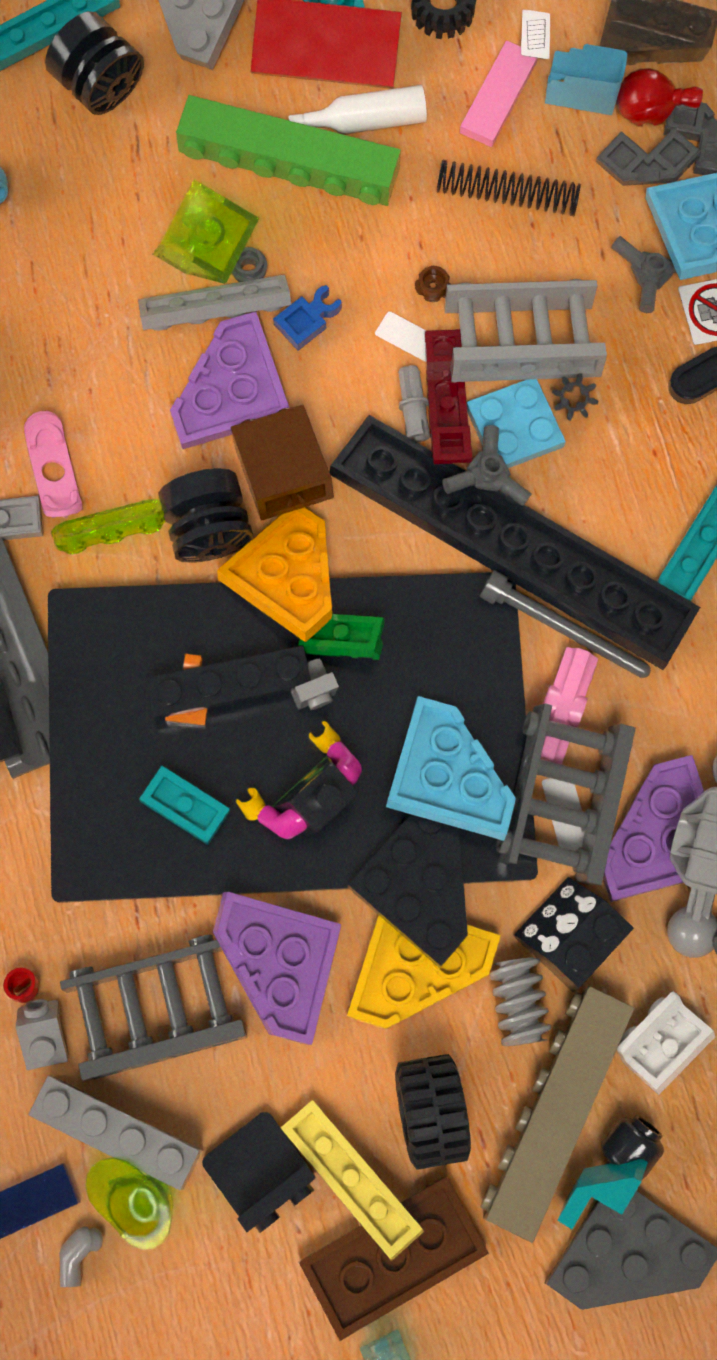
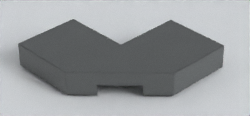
(700, 126)
(633, 166)

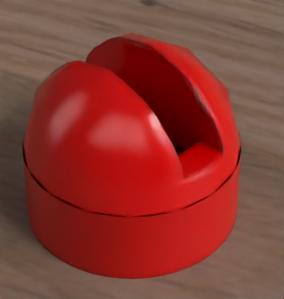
(19, 979)

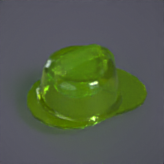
(131, 1202)

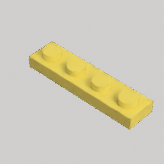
(352, 1180)

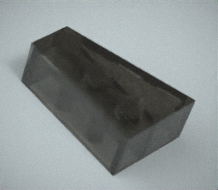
(658, 30)

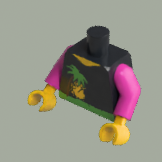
(315, 797)

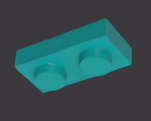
(184, 805)

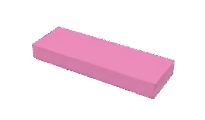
(498, 95)

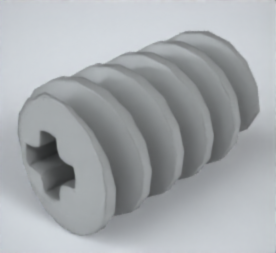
(520, 1001)

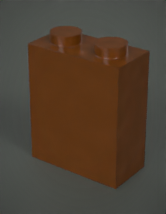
(282, 462)

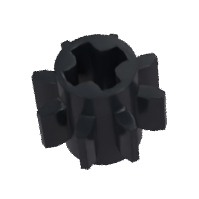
(569, 387)

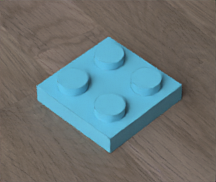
(523, 421)

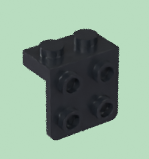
(259, 1172)

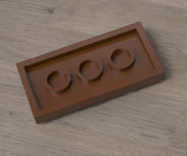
(362, 1284)

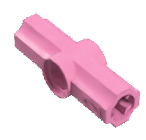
(568, 697)

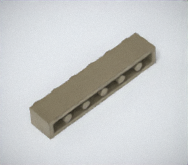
(558, 1113)

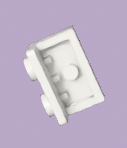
(664, 1042)

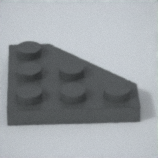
(630, 1256)

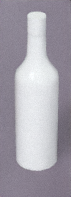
(369, 111)

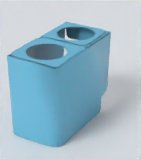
(596, 94)

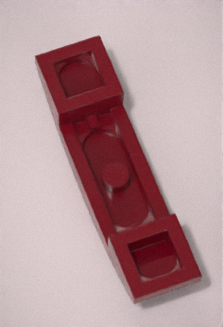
(446, 400)

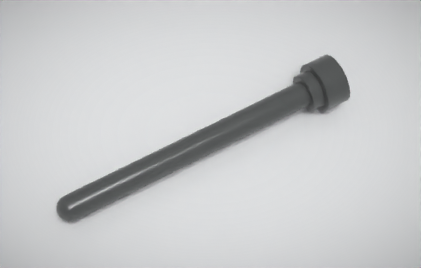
(500, 590)

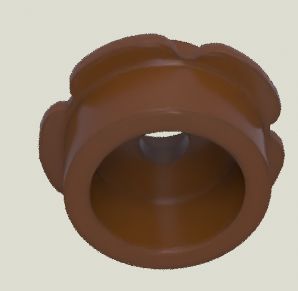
(430, 275)

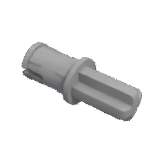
(413, 404)

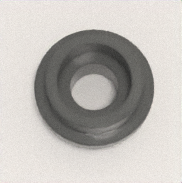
(254, 257)

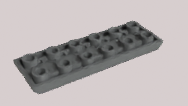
(23, 671)

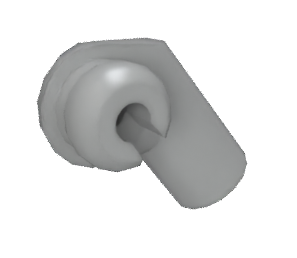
(74, 1251)

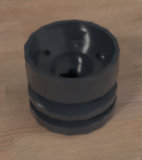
(94, 62)
(205, 515)

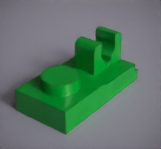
(347, 637)

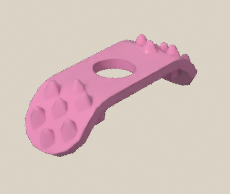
(47, 445)

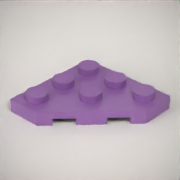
(228, 384)
(643, 843)
(279, 961)

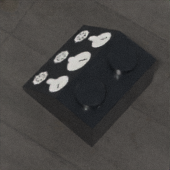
(573, 933)

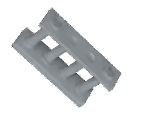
(524, 361)

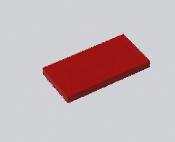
(326, 42)

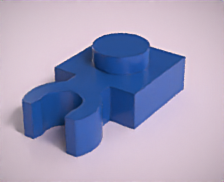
(305, 320)

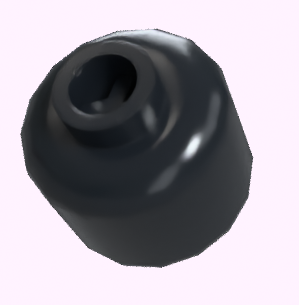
(632, 1141)

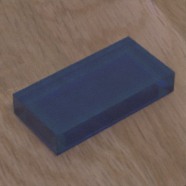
(36, 1199)

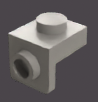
(318, 690)
(41, 1034)

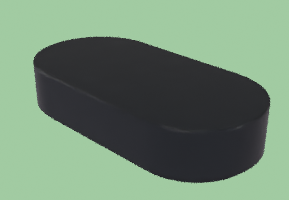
(695, 378)

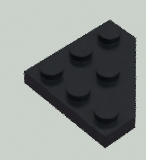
(419, 886)

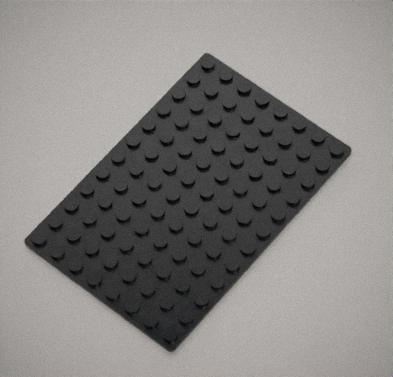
(108, 747)

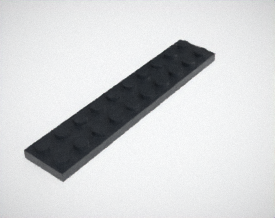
(517, 543)

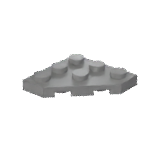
(200, 27)

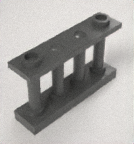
(604, 783)
(141, 1048)

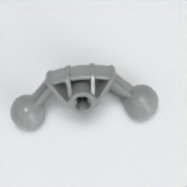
(695, 860)

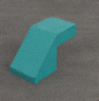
(606, 1183)

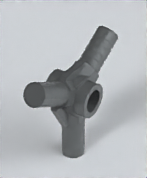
(650, 270)
(488, 471)

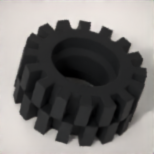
(443, 20)

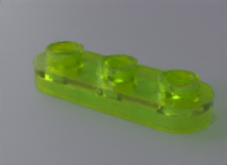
(108, 526)

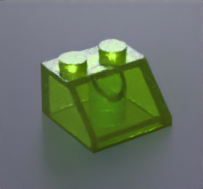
(205, 234)

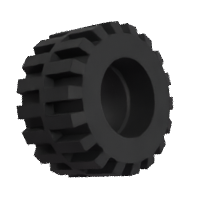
(433, 1111)

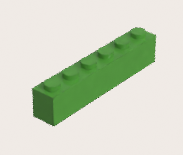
(288, 151)

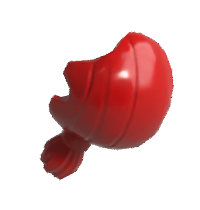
(652, 96)

